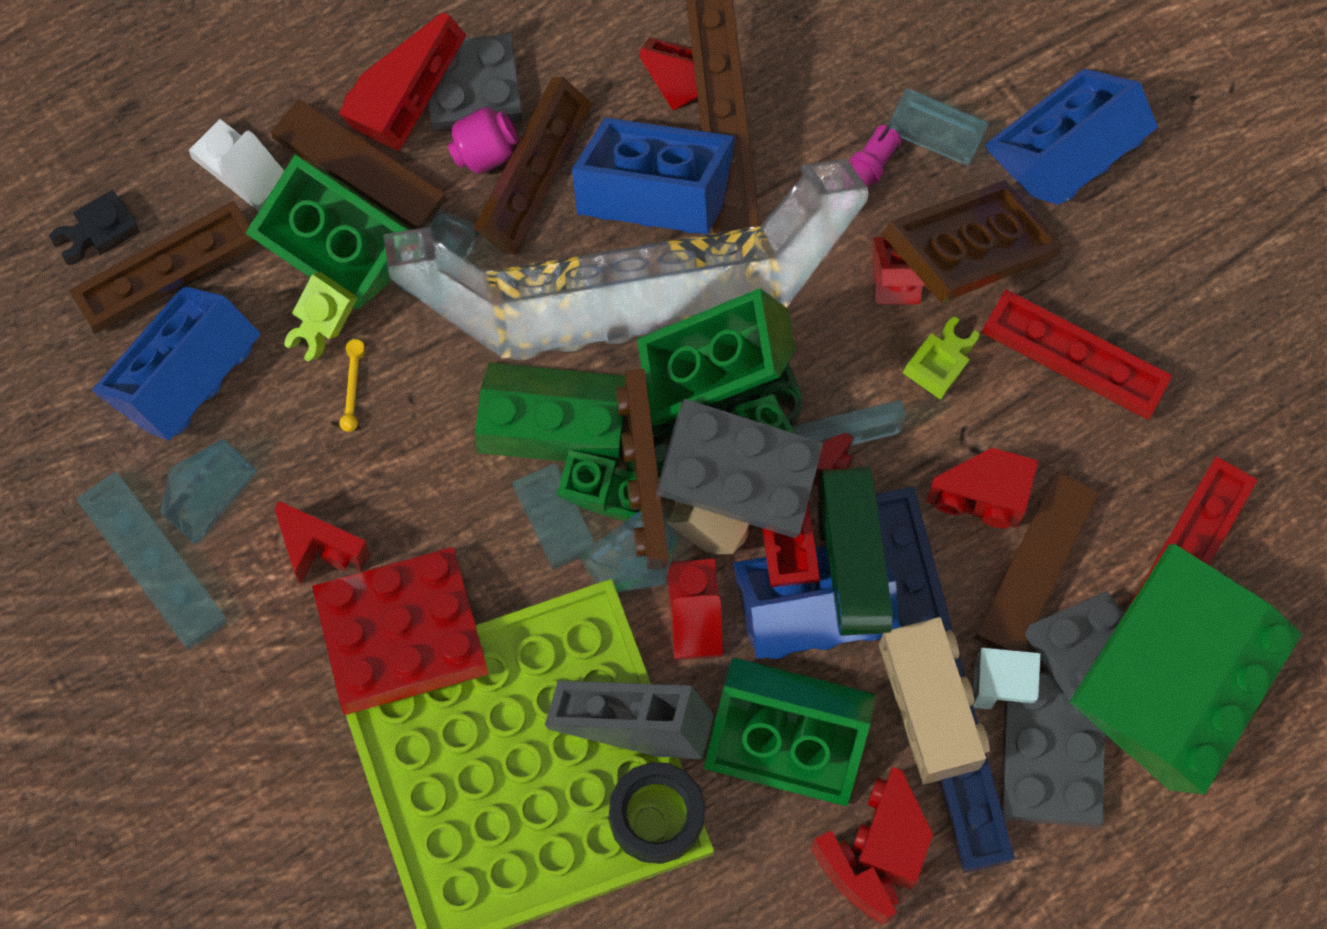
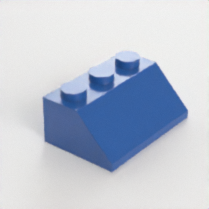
(1074, 134)
(653, 175)
(178, 362)
(795, 615)

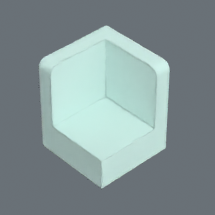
(1005, 677)

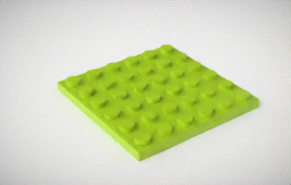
(492, 806)

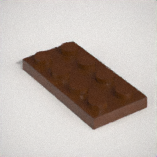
(971, 240)

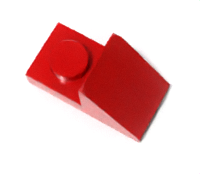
(893, 278)
(309, 535)
(695, 609)

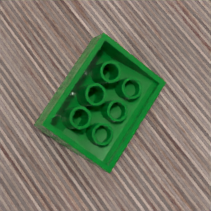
(1185, 671)

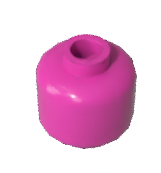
(483, 140)

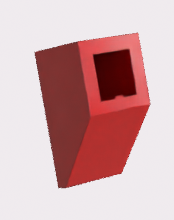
(986, 486)
(897, 834)

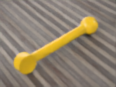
(355, 350)

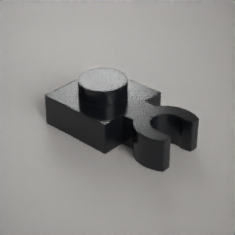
(100, 224)

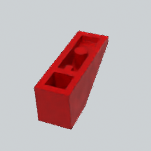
(399, 85)

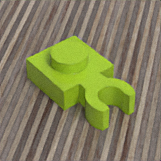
(323, 313)
(940, 360)

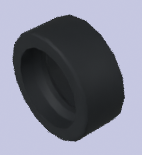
(656, 774)

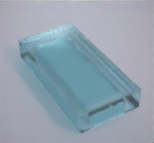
(938, 126)
(553, 520)

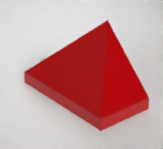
(671, 70)
(791, 559)

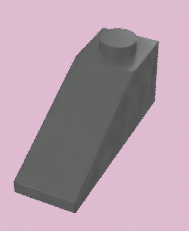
(632, 716)

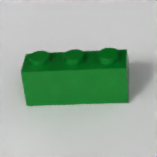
(326, 229)
(716, 353)
(548, 413)
(790, 731)

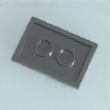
(739, 468)
(1051, 761)

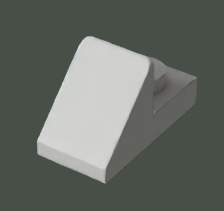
(238, 162)

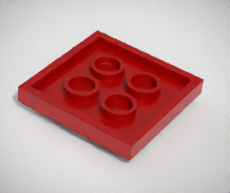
(399, 631)

